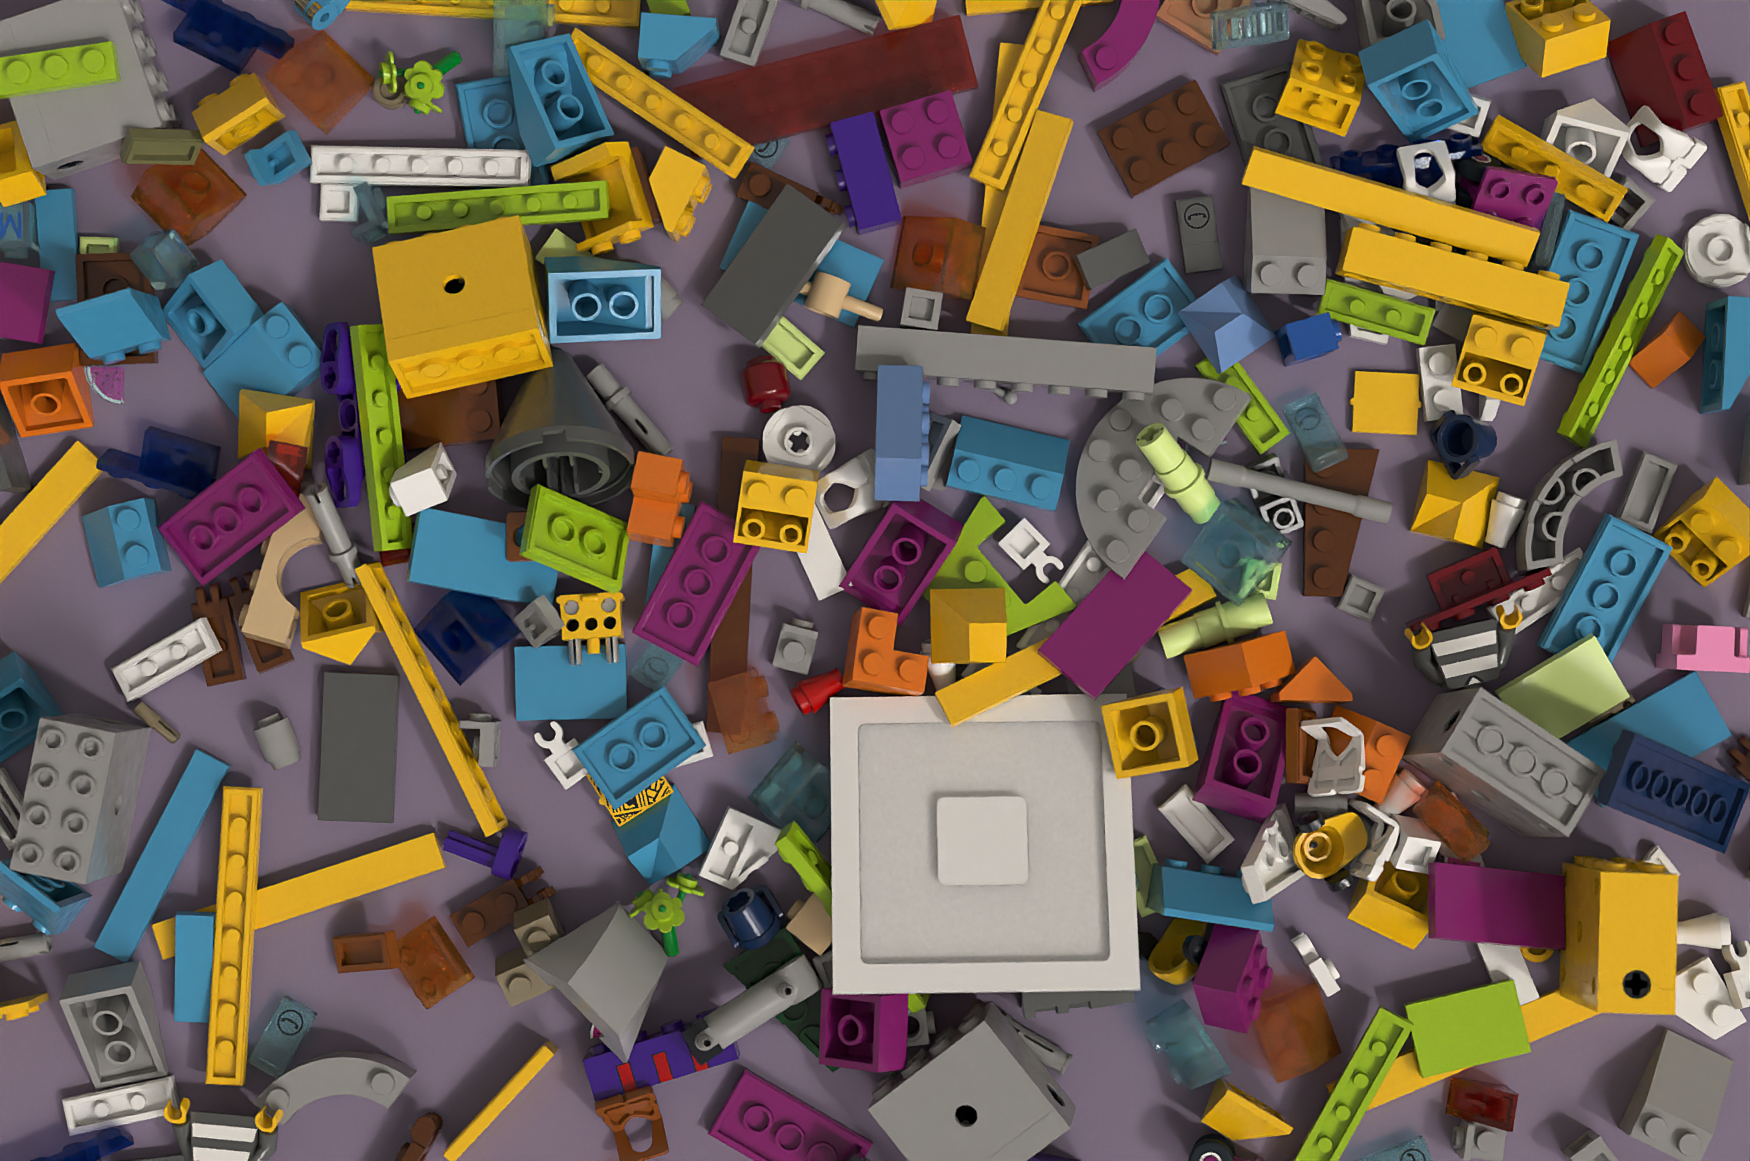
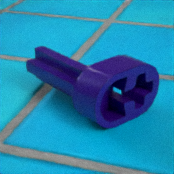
(501, 859)

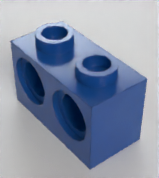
(1308, 339)

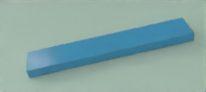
(162, 856)

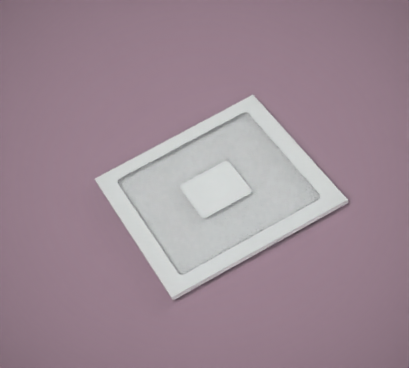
(980, 849)

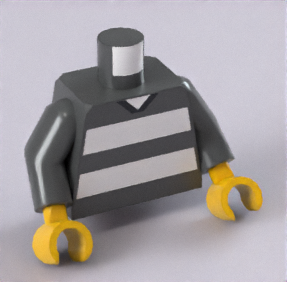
(1467, 652)
(223, 1135)

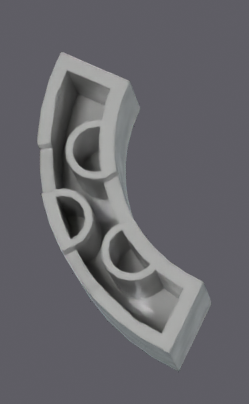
(1553, 498)
(336, 1073)

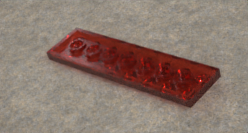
(836, 82)

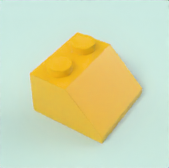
(237, 113)
(1149, 733)
(1393, 905)

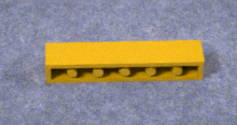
(1453, 277)

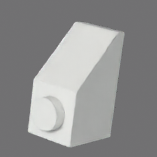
(423, 481)

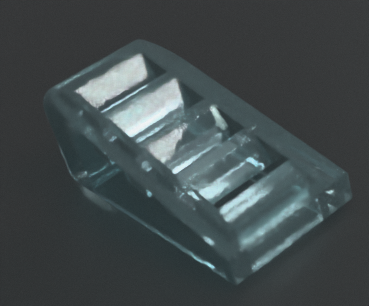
(1273, 25)

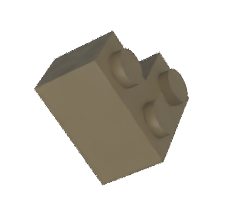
(536, 929)

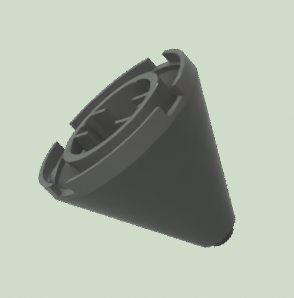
(559, 439)

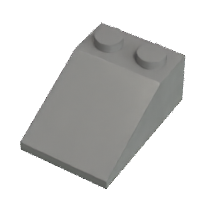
(1284, 245)
(115, 1024)
(1678, 1098)

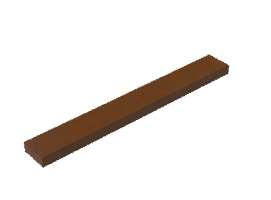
(731, 639)

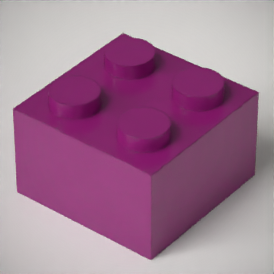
(925, 139)
(1232, 978)
(863, 1031)

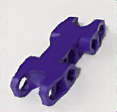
(344, 452)

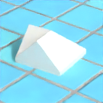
(1587, 134)

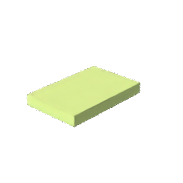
(1566, 688)

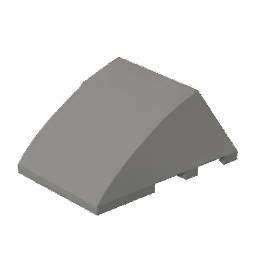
(607, 973)

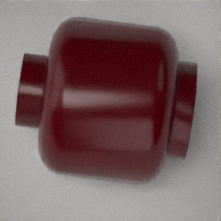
(765, 384)

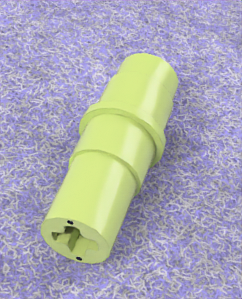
(1178, 473)
(1215, 625)

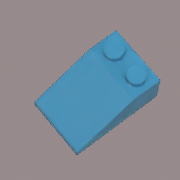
(1417, 82)
(555, 100)
(601, 300)
(116, 324)
(1725, 352)
(270, 357)
(45, 899)

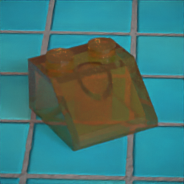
(321, 80)
(188, 196)
(938, 256)
(1295, 1033)

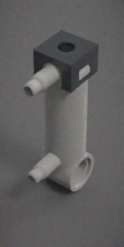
(750, 1009)

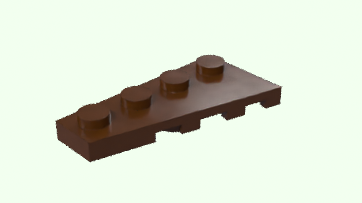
(1331, 533)

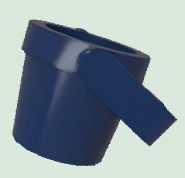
(1462, 441)
(750, 917)

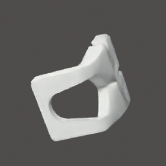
(1675, 154)
(1444, 188)
(858, 474)
(1335, 772)
(1379, 848)

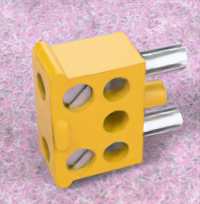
(587, 608)

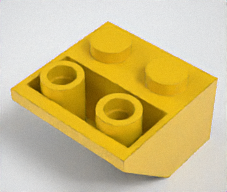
(1558, 33)
(677, 188)
(1499, 358)
(776, 506)
(1708, 532)

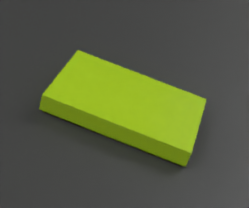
(575, 539)
(1467, 1027)

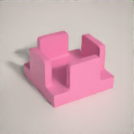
(1704, 648)

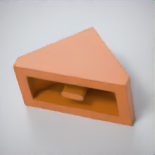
(1667, 350)
(1312, 684)

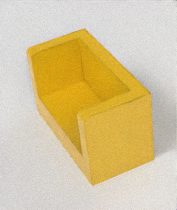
(17, 177)

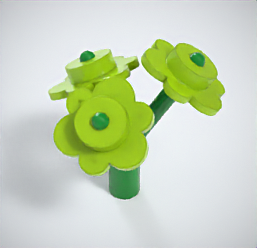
(422, 80)
(666, 912)

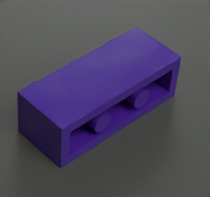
(864, 173)

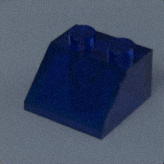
(465, 632)

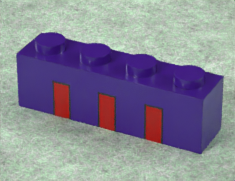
(651, 1061)

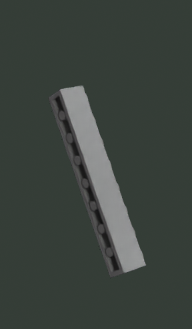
(1010, 361)

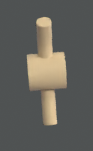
(829, 296)

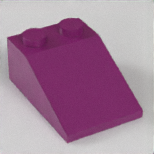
(902, 556)
(1244, 758)

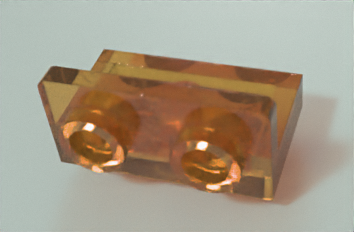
(744, 711)
(1452, 822)
(432, 963)

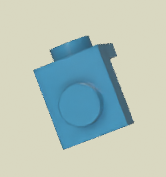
(278, 159)

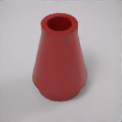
(816, 691)

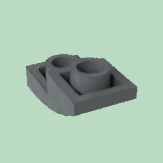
(1111, 259)
(1276, 510)

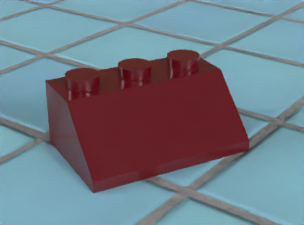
(1665, 72)

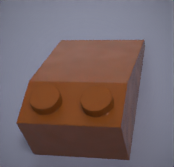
(452, 416)

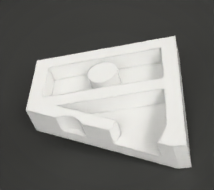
(738, 848)
(1705, 1000)

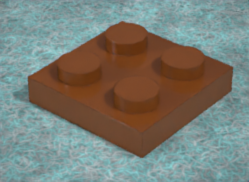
(1051, 270)

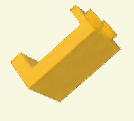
(627, 200)

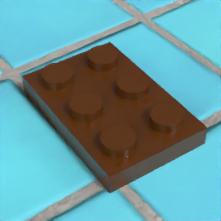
(1163, 138)
(107, 274)

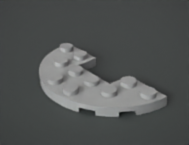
(1116, 471)

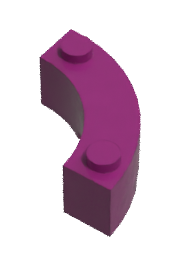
(1120, 43)

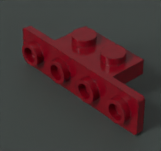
(1472, 583)

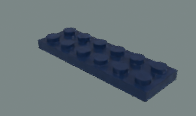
(1672, 791)

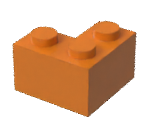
(658, 491)
(872, 661)
(1240, 666)

